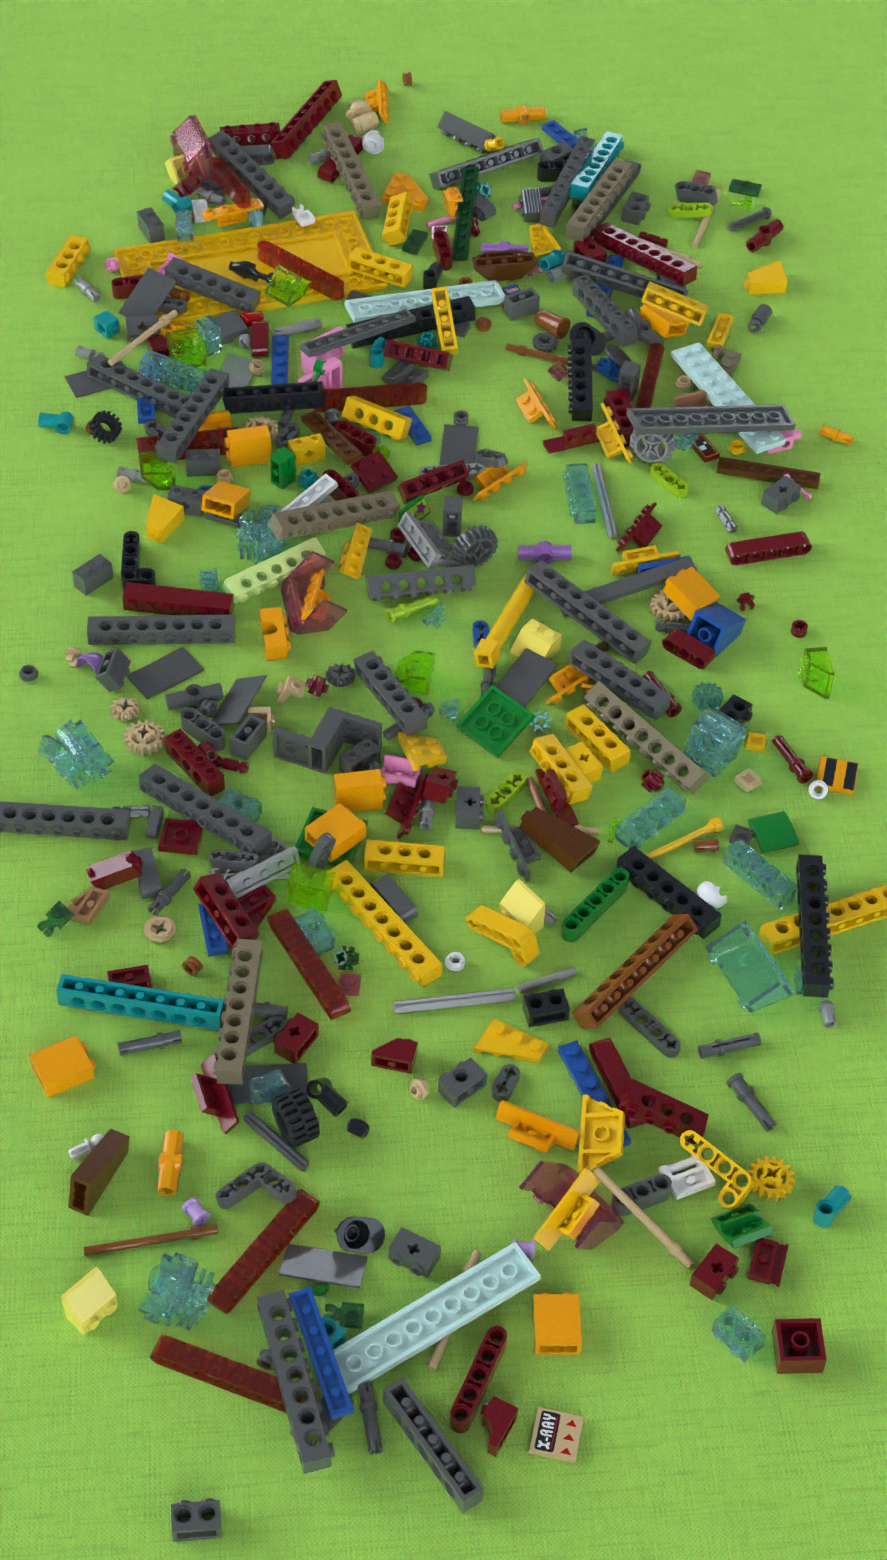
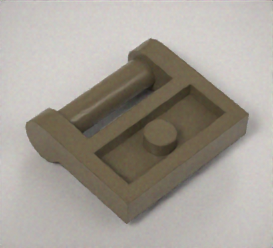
(729, 359)

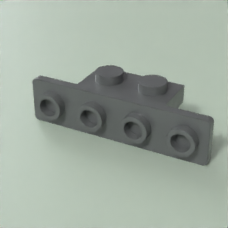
(521, 846)

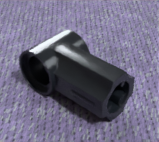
(432, 275)
(328, 1097)

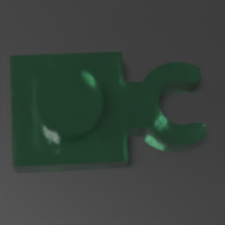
(57, 916)
(349, 1314)

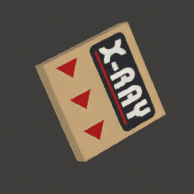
(556, 1435)

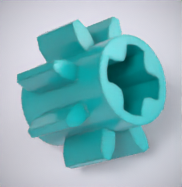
(485, 188)
(427, 340)
(307, 478)
(545, 723)

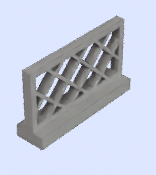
(427, 542)
(263, 872)

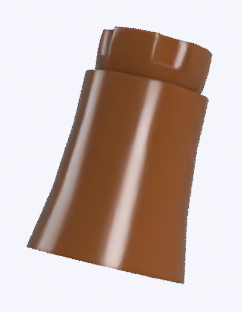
(552, 323)

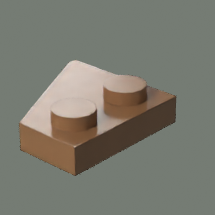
(88, 905)

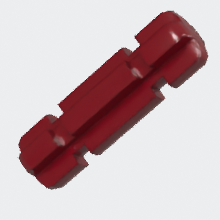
(654, 239)
(231, 764)

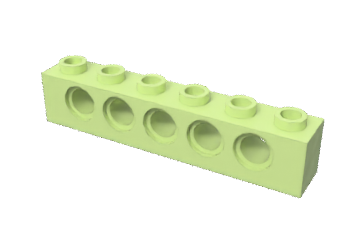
(264, 570)

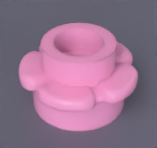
(111, 265)

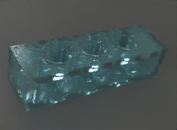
(171, 371)
(580, 493)
(650, 818)
(760, 874)

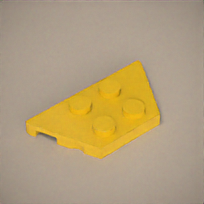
(422, 750)
(599, 1134)

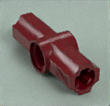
(764, 235)

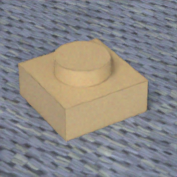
(748, 780)

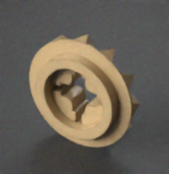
(129, 713)
(158, 922)

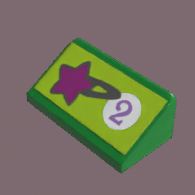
(418, 508)

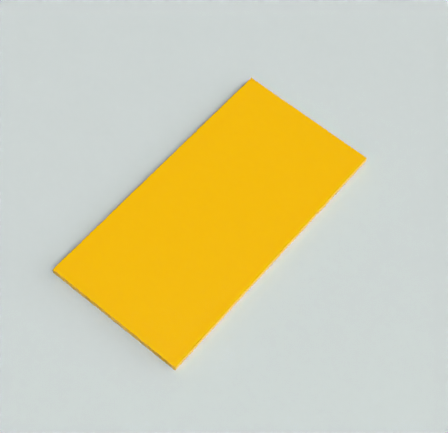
(323, 244)

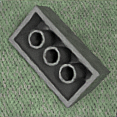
(464, 131)

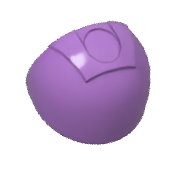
(92, 658)

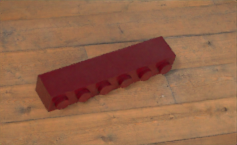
(176, 600)

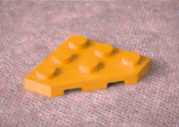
(404, 183)

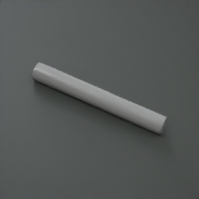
(546, 980)

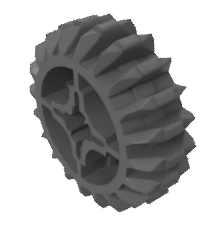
(475, 546)

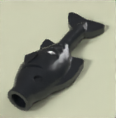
(247, 271)

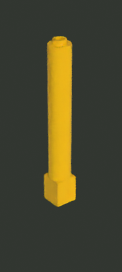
(488, 649)

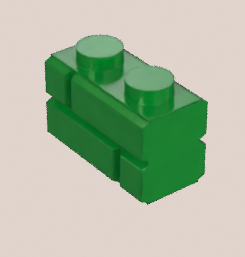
(282, 467)

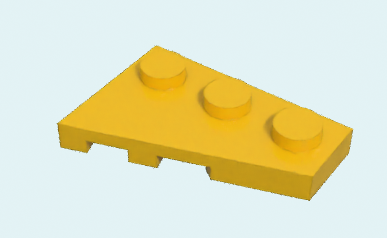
(542, 241)
(509, 1041)

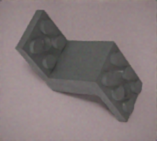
(322, 748)

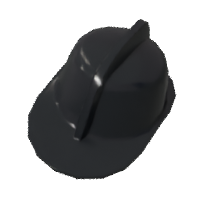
(586, 331)
(360, 1234)

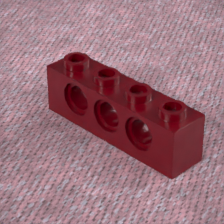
(256, 131)
(418, 355)
(619, 403)
(433, 481)
(194, 763)
(225, 909)
(662, 1110)

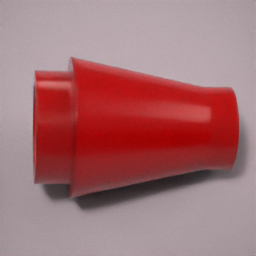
(248, 317)

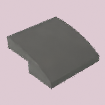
(230, 326)
(404, 373)

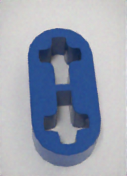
(477, 635)

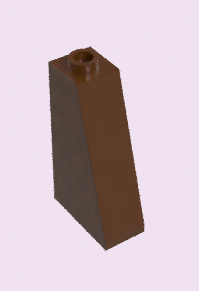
(559, 839)
(96, 1171)

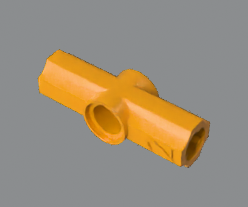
(522, 114)
(170, 1163)

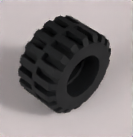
(295, 1117)

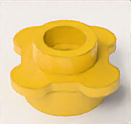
(737, 447)

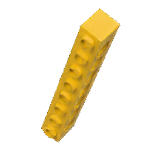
(843, 915)
(385, 925)

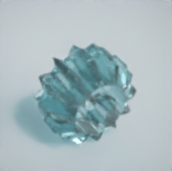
(685, 440)
(707, 696)

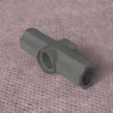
(194, 696)

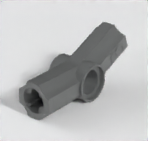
(644, 330)

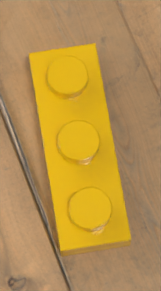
(720, 330)

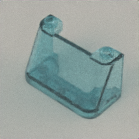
(749, 968)

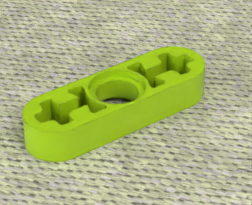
(679, 210)
(677, 487)
(507, 784)

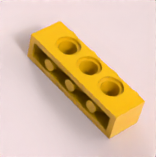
(397, 219)
(68, 261)
(380, 267)
(674, 303)
(444, 320)
(401, 423)
(598, 737)
(552, 755)
(404, 858)

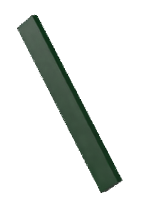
(465, 214)

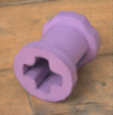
(196, 1211)
(527, 1247)

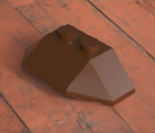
(504, 264)

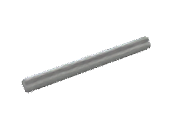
(604, 500)
(454, 1000)

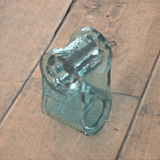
(256, 218)
(209, 580)
(269, 1085)

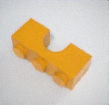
(272, 623)

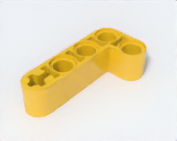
(506, 932)
(715, 1164)

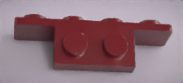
(572, 438)
(643, 531)
(556, 796)
(404, 804)
(214, 1097)

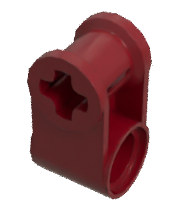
(185, 187)

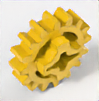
(771, 1177)

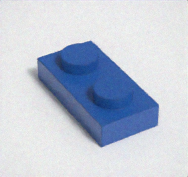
(145, 411)

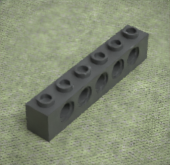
(213, 285)
(605, 310)
(466, 574)
(619, 679)
(390, 693)
(433, 1445)

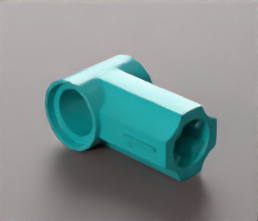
(176, 202)
(552, 261)
(376, 357)
(61, 422)
(831, 1205)

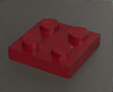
(374, 472)
(180, 837)

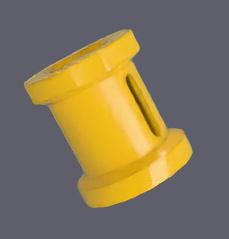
(494, 144)

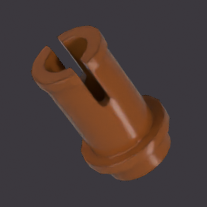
(179, 294)
(706, 845)

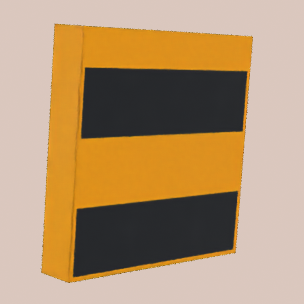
(838, 775)

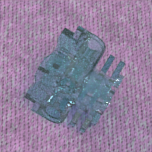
(258, 535)
(714, 741)
(80, 753)
(177, 1292)

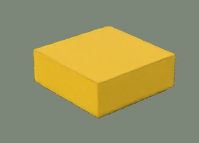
(756, 742)

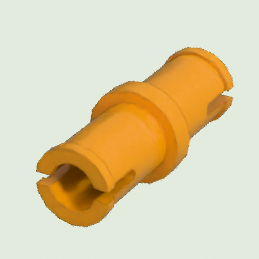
(836, 435)

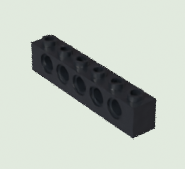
(581, 379)
(274, 397)
(668, 891)

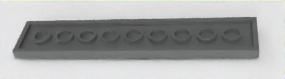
(710, 419)

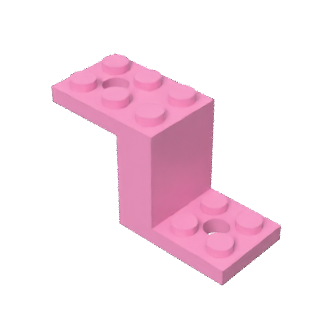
(333, 375)

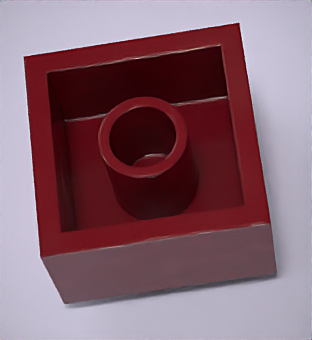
(798, 1346)

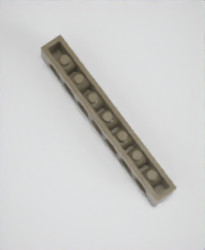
(351, 170)
(599, 200)
(333, 515)
(600, 694)
(239, 1012)

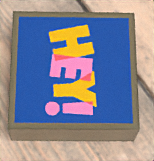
(511, 289)

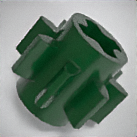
(346, 958)

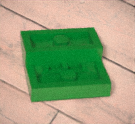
(773, 832)
(741, 1226)

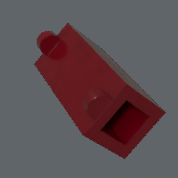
(115, 870)

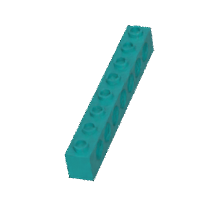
(596, 165)
(140, 1002)

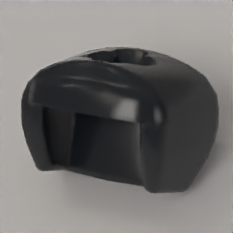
(358, 1127)

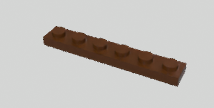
(332, 437)
(767, 472)

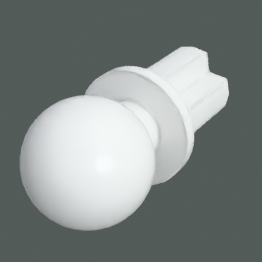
(86, 1147)

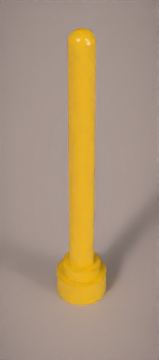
(713, 826)

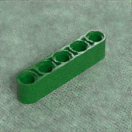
(595, 905)

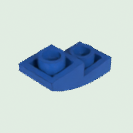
(608, 369)

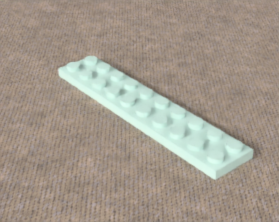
(365, 308)
(722, 391)
(434, 1316)

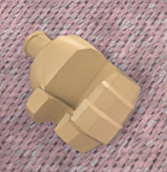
(362, 116)

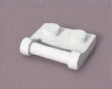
(690, 1180)

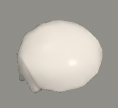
(373, 142)
(711, 895)

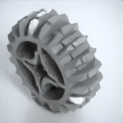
(652, 450)

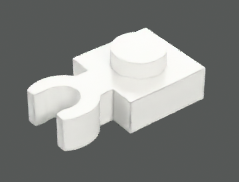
(302, 216)

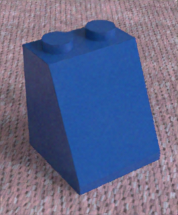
(716, 626)

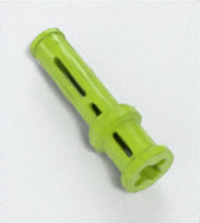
(405, 610)

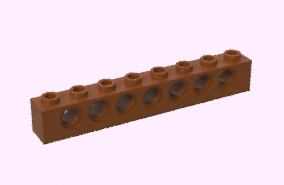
(634, 971)

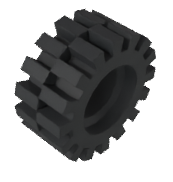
(99, 432)

